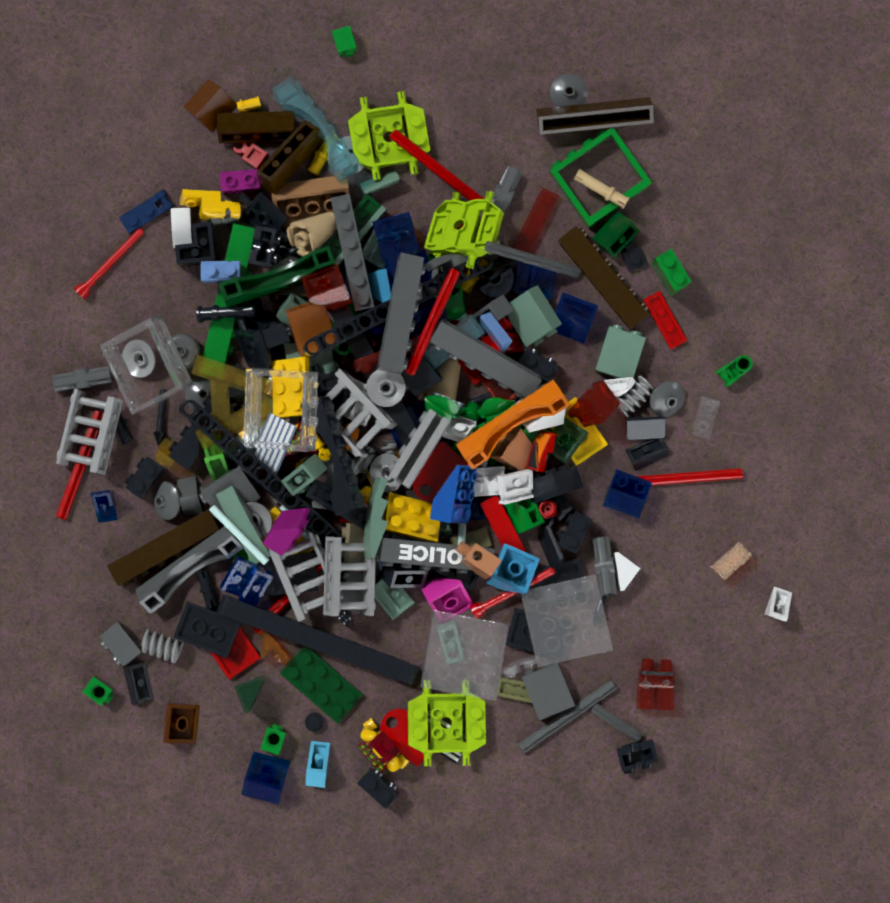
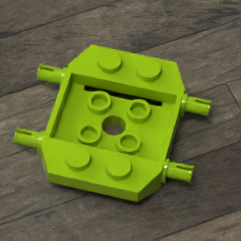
(383, 121)
(446, 239)
(451, 738)

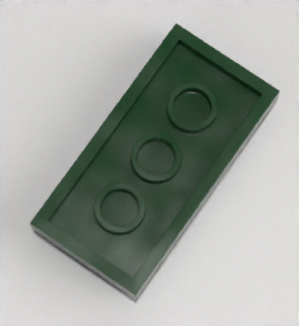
(321, 684)

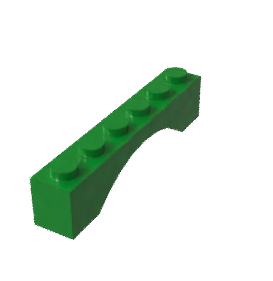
(522, 513)

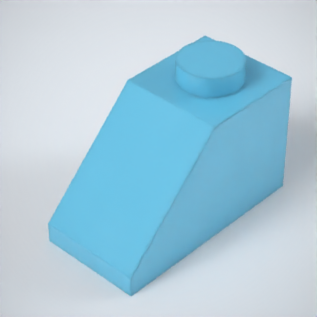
(317, 764)

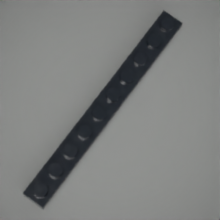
(321, 494)

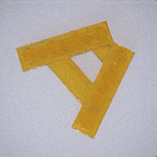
(220, 377)

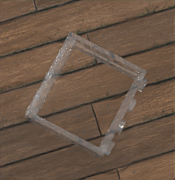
(168, 353)
(253, 400)

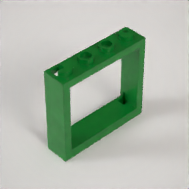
(574, 155)

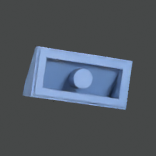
(495, 331)

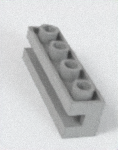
(419, 448)

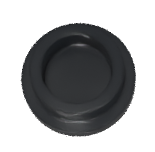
(314, 722)

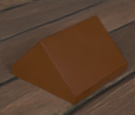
(208, 103)
(181, 723)

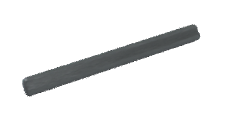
(532, 259)
(567, 716)

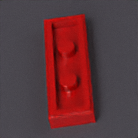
(665, 320)

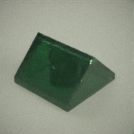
(567, 440)
(248, 692)

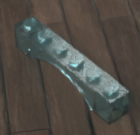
(291, 98)

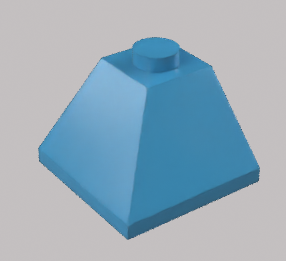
(379, 285)
(514, 571)

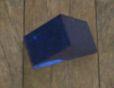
(104, 505)

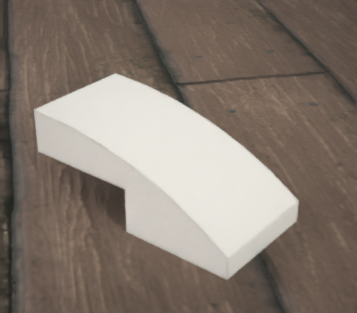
(181, 226)

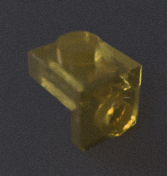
(162, 453)

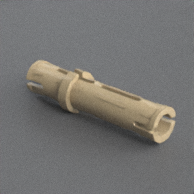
(601, 188)

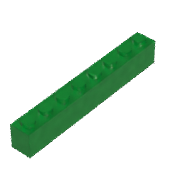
(221, 333)

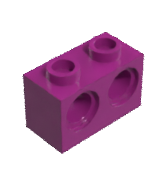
(239, 181)

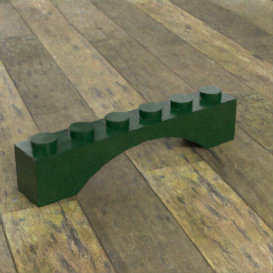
(250, 287)

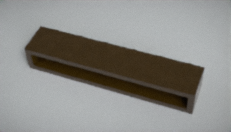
(595, 115)
(603, 278)
(162, 548)

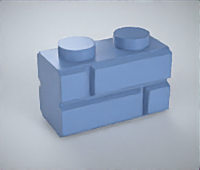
(220, 271)

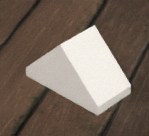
(624, 570)
(779, 604)

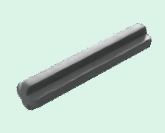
(616, 722)

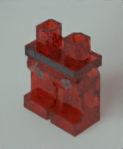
(655, 679)

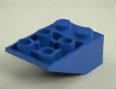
(457, 488)

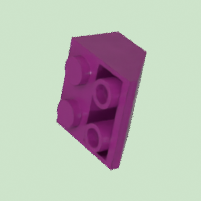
(286, 530)

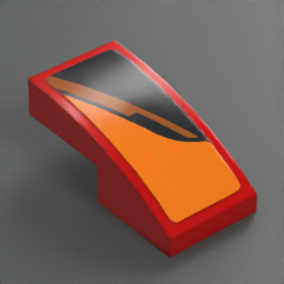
(542, 445)

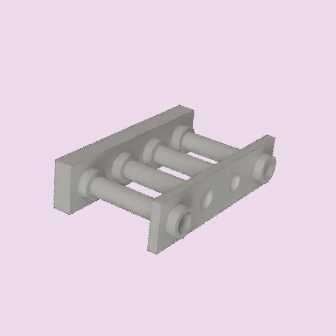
(359, 394)
(105, 439)
(286, 573)
(332, 581)

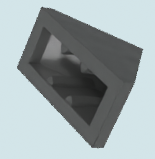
(189, 496)

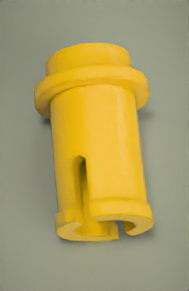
(249, 104)

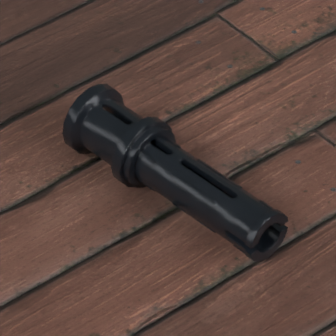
(217, 313)

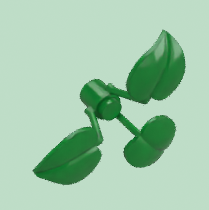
(447, 408)

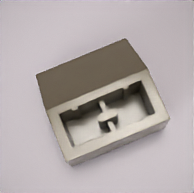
(352, 534)

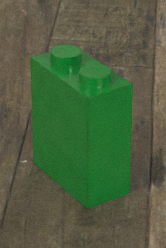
(671, 272)

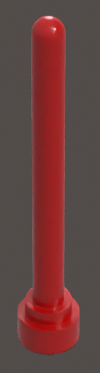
(84, 289)
(479, 609)

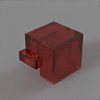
(594, 405)

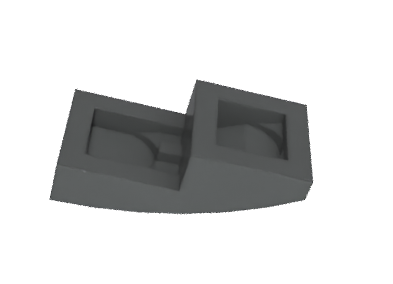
(446, 261)

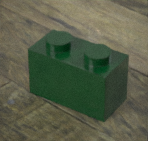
(615, 234)

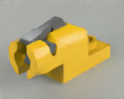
(211, 206)

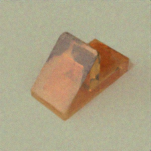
(268, 644)

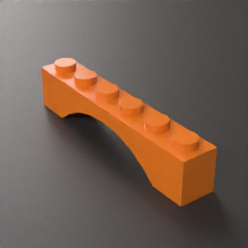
(543, 402)

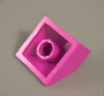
(447, 595)

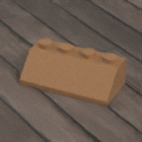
(308, 197)

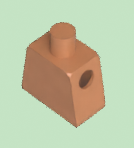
(513, 450)
(486, 562)

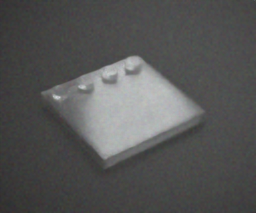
(566, 621)
(464, 655)

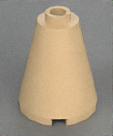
(311, 232)
(448, 386)

